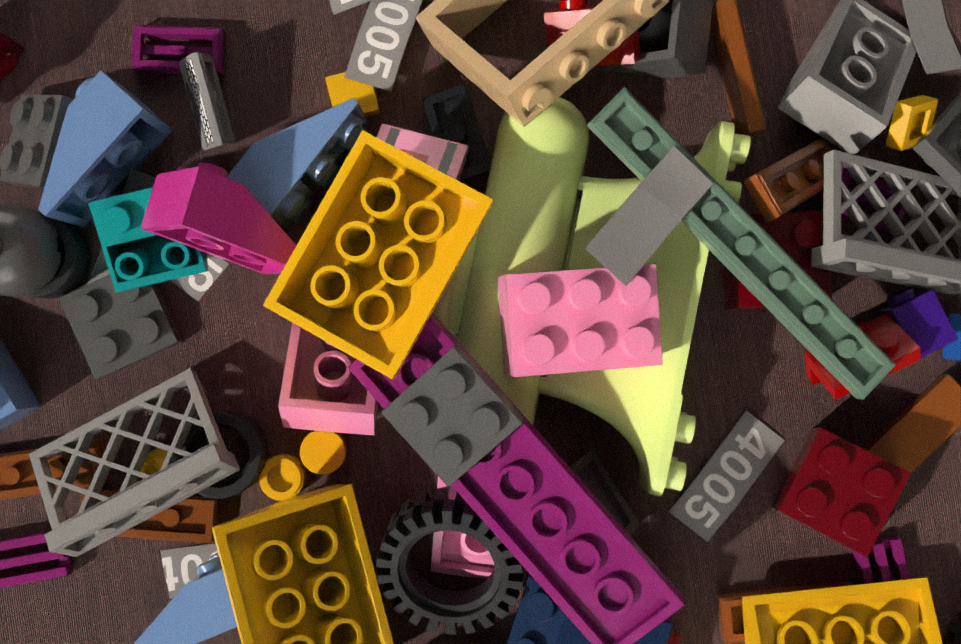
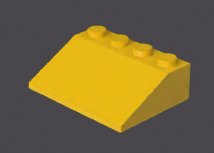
(378, 254)
(303, 572)
(844, 615)

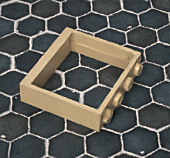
(553, 70)

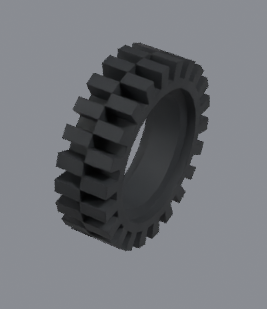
(433, 602)

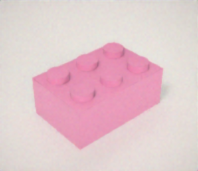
(578, 321)

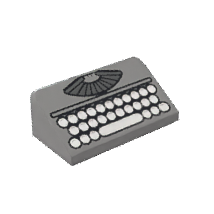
(206, 100)

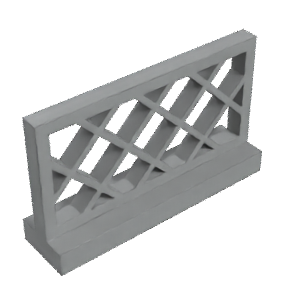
(901, 258)
(135, 500)

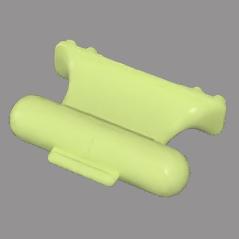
(545, 228)

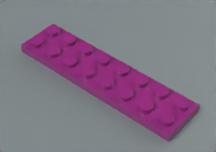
(548, 517)

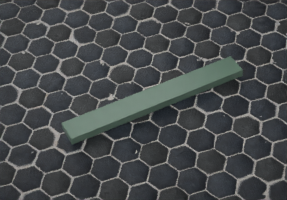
(750, 253)

